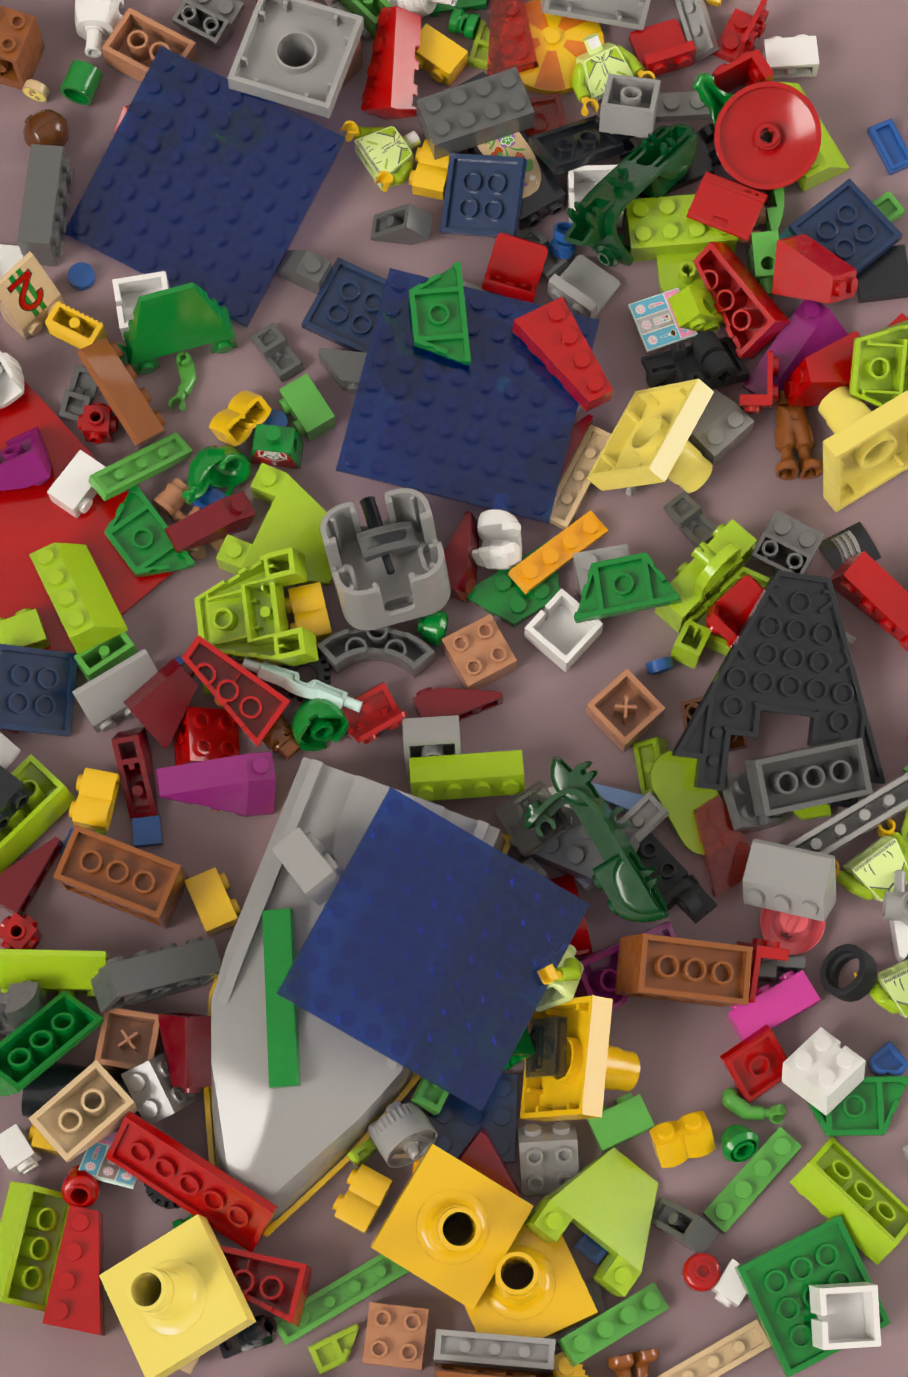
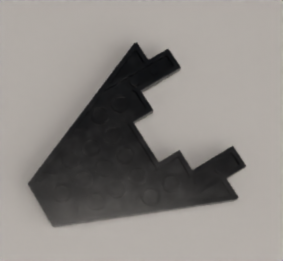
(787, 662)

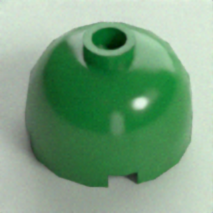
(318, 723)

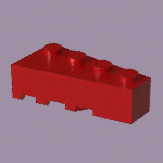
(392, 65)
(739, 298)
(561, 346)
(875, 594)
(242, 694)
(271, 1282)
(76, 1288)

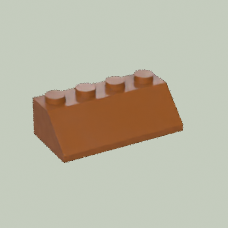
(121, 391)

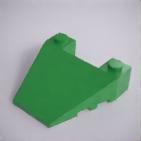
(176, 322)

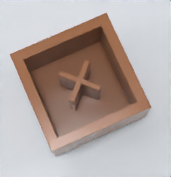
(479, 653)
(625, 710)
(127, 1039)
(395, 1336)

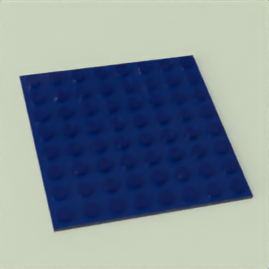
(204, 184)
(455, 429)
(433, 949)

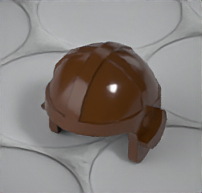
(46, 129)

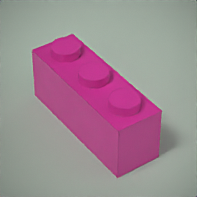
(774, 1004)

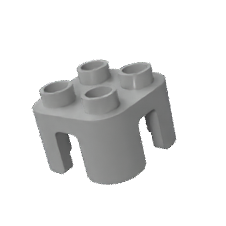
(364, 589)

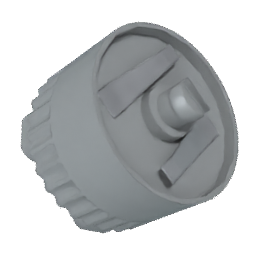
(402, 1134)

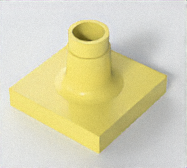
(654, 442)
(865, 445)
(177, 1298)

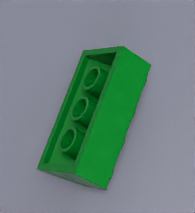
(44, 1041)

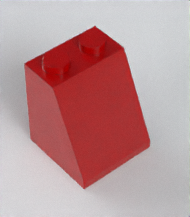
(811, 271)
(821, 373)

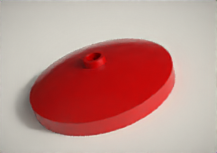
(764, 110)

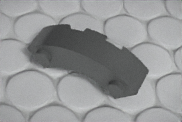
(382, 644)

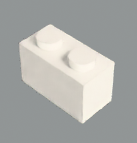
(792, 56)
(72, 488)
(17, 1151)

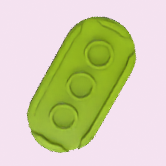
(674, 788)

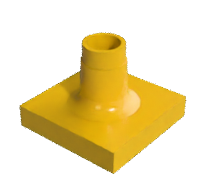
(590, 1066)
(415, 1234)
(544, 1308)

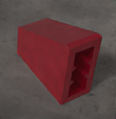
(164, 700)
(187, 1049)
(484, 1157)

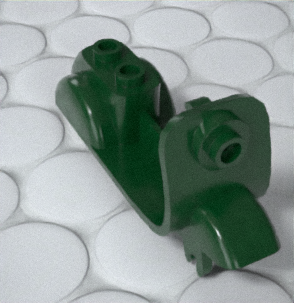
(648, 169)
(622, 874)

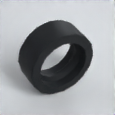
(835, 962)

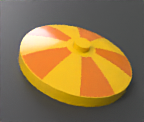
(557, 45)

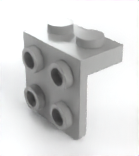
(583, 287)
(153, 1092)
(547, 1156)

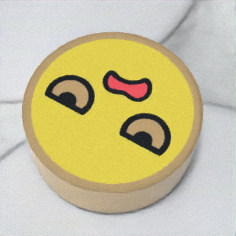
(36, 90)

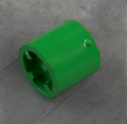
(81, 82)

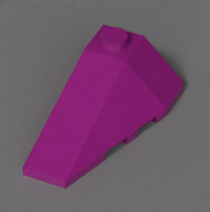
(808, 331)
(24, 461)
(230, 784)
(601, 969)

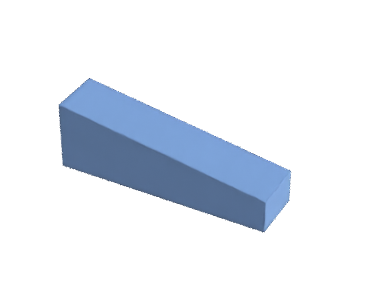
(618, 797)

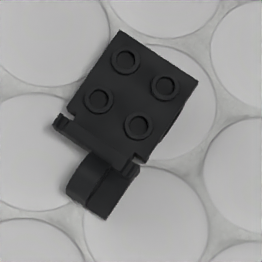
(706, 359)
(675, 884)

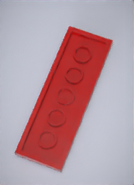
(191, 1181)

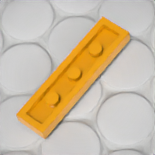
(557, 552)

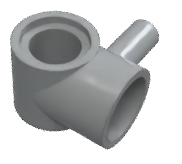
(895, 902)

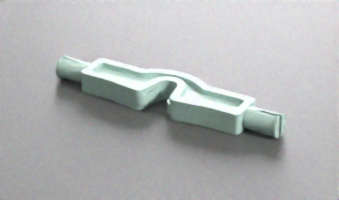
(290, 681)

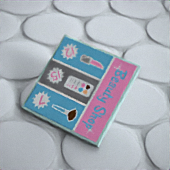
(657, 321)
(102, 1168)

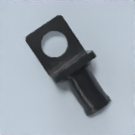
(251, 1337)

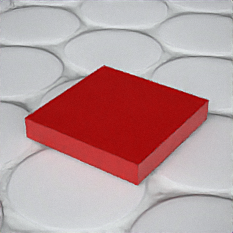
(755, 1063)

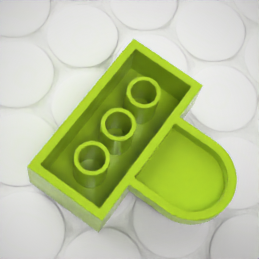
(663, 233)
(707, 572)

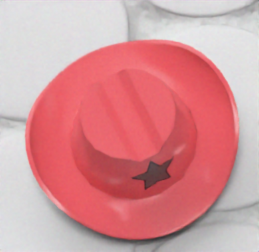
(792, 931)

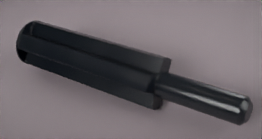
(374, 520)

